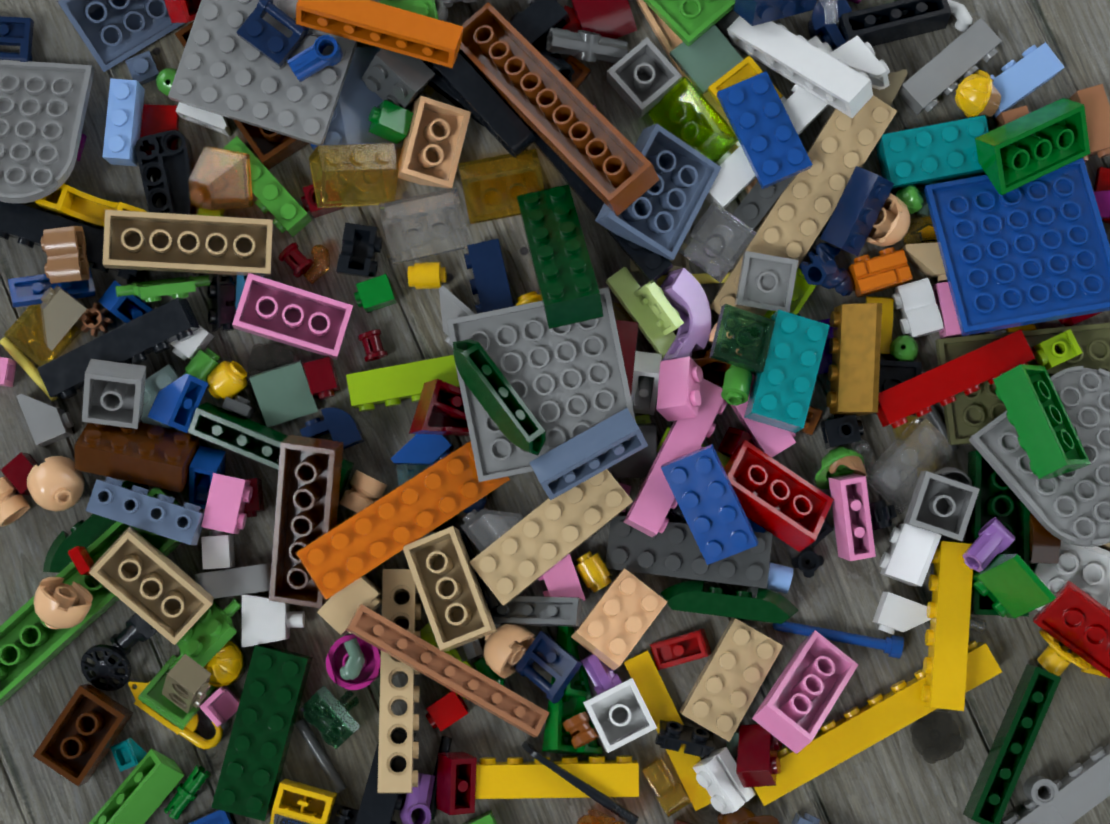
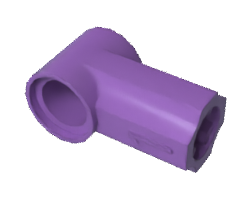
(991, 541)
(600, 674)
(419, 799)

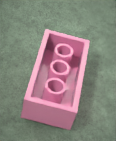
(292, 316)
(805, 692)

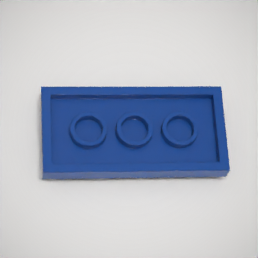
(764, 130)
(709, 504)

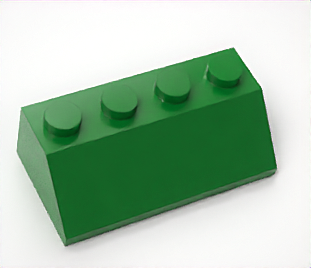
(1034, 145)
(1040, 421)

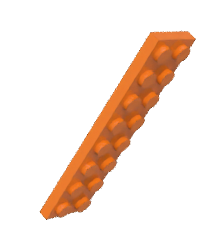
(395, 521)

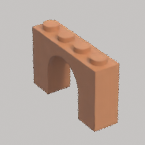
(1097, 118)

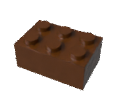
(83, 734)

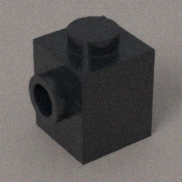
(841, 431)

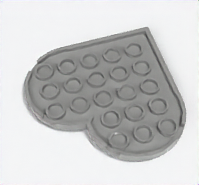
(40, 126)
(1075, 503)

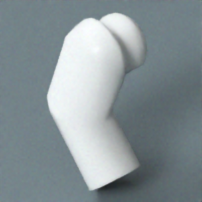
(962, 15)

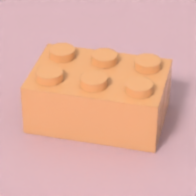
(619, 619)

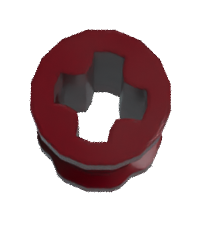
(295, 260)
(372, 345)

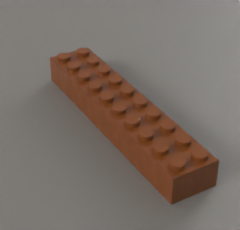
(556, 110)

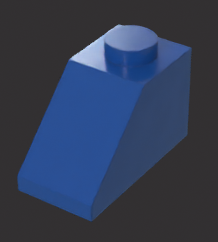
(124, 307)
(178, 402)
(423, 450)
(201, 471)

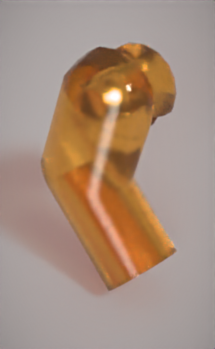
(321, 261)

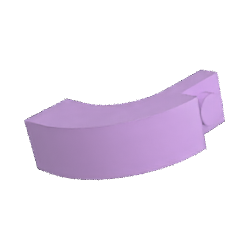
(694, 309)

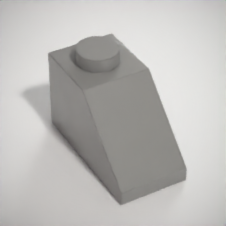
(45, 421)

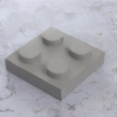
(766, 282)

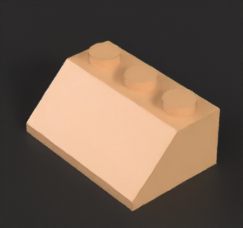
(433, 143)

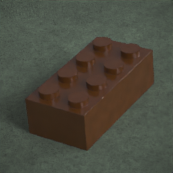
(140, 455)

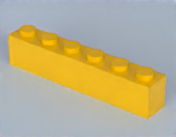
(948, 628)
(535, 780)

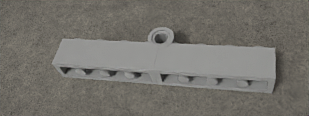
(1067, 798)

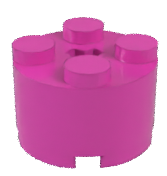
(338, 657)

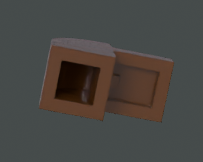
(1043, 545)

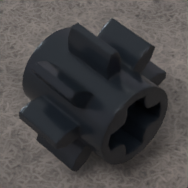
(881, 514)

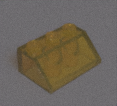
(354, 174)
(495, 182)

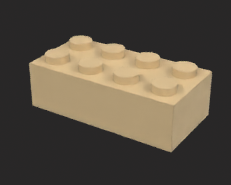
(152, 585)
(449, 589)
(730, 679)

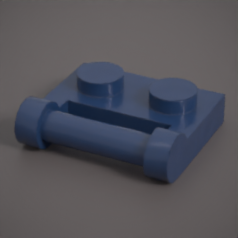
(16, 32)
(266, 37)
(554, 660)

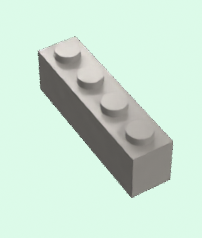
(949, 66)

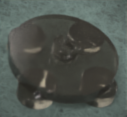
(267, 357)
(936, 736)

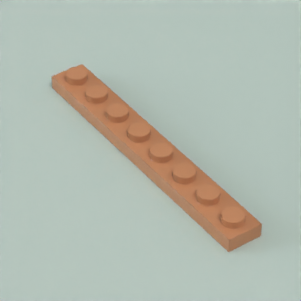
(447, 670)

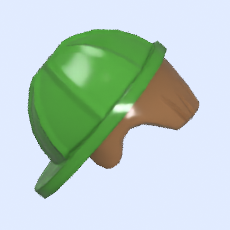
(837, 463)

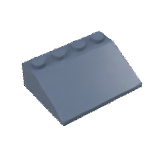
(117, 27)
(354, 105)
(668, 209)

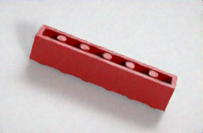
(952, 378)

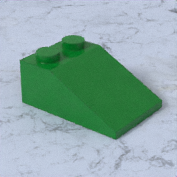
(1012, 586)

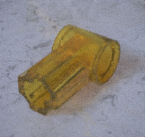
(668, 791)

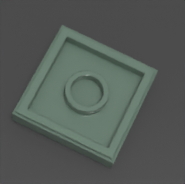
(706, 58)
(283, 393)

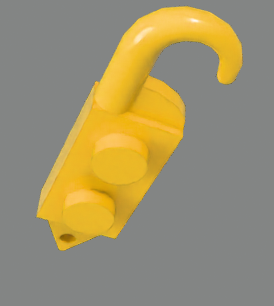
(188, 732)

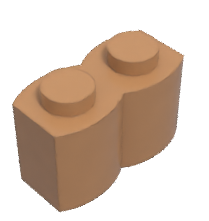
(65, 254)

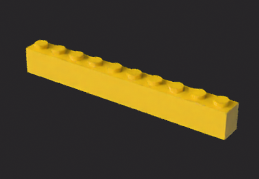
(868, 726)

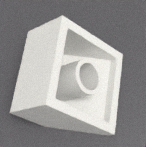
(909, 554)
(619, 715)

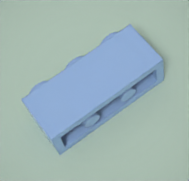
(1026, 75)
(123, 121)

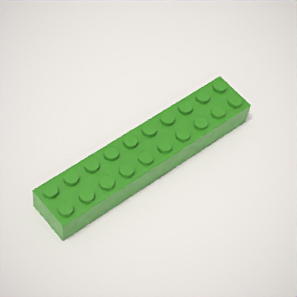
(30, 645)

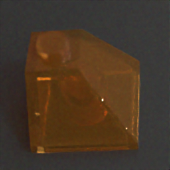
(221, 180)

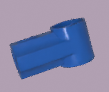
(311, 59)

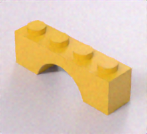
(81, 205)

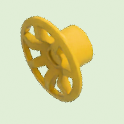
(1056, 658)

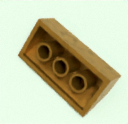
(855, 359)

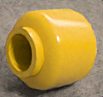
(227, 380)

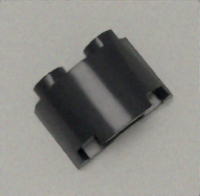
(359, 251)

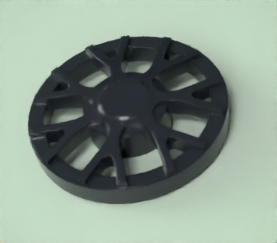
(105, 667)

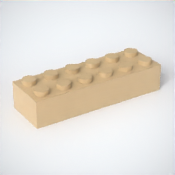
(187, 243)
(549, 535)

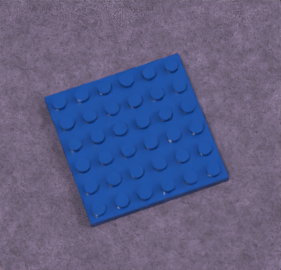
(1022, 252)

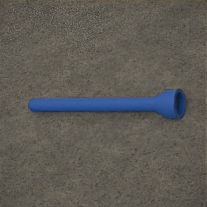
(892, 646)

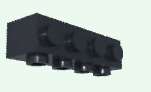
(895, 21)

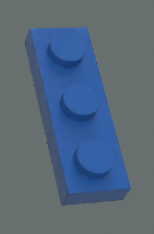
(30, 289)

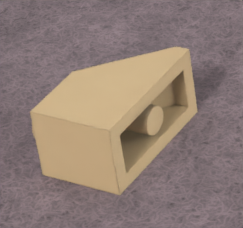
(927, 259)

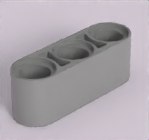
(236, 580)

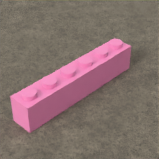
(684, 437)

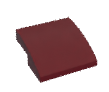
(605, 17)

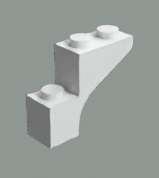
(859, 57)

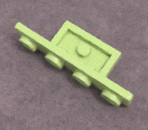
(647, 307)

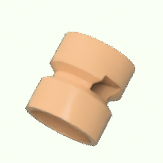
(363, 492)
(11, 504)

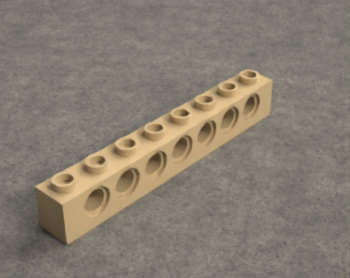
(389, 781)

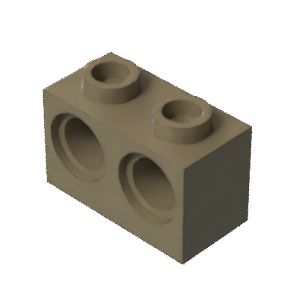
(187, 684)

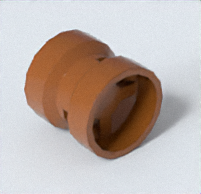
(580, 730)

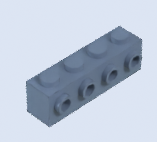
(591, 450)
(145, 511)

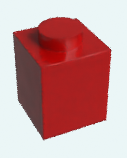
(446, 710)

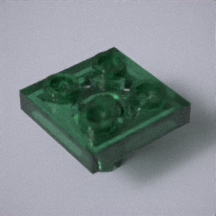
(749, 334)
(331, 715)

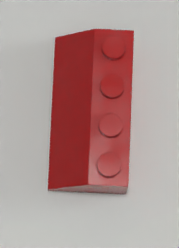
(777, 497)

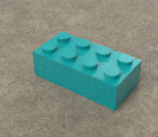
(931, 153)
(786, 385)

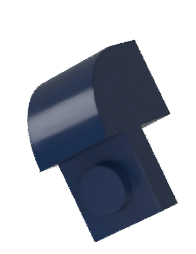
(829, 32)
(337, 423)

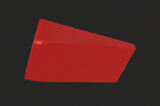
(681, 649)

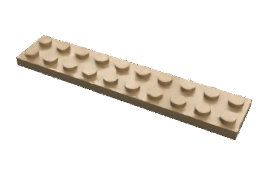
(813, 194)

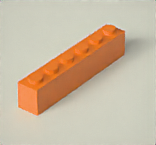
(384, 28)

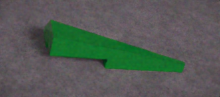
(578, 691)

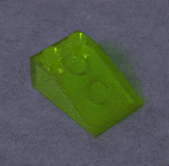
(693, 120)

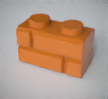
(880, 272)

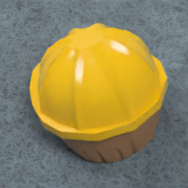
(978, 95)
(226, 665)

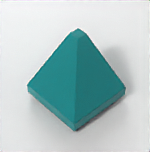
(127, 754)

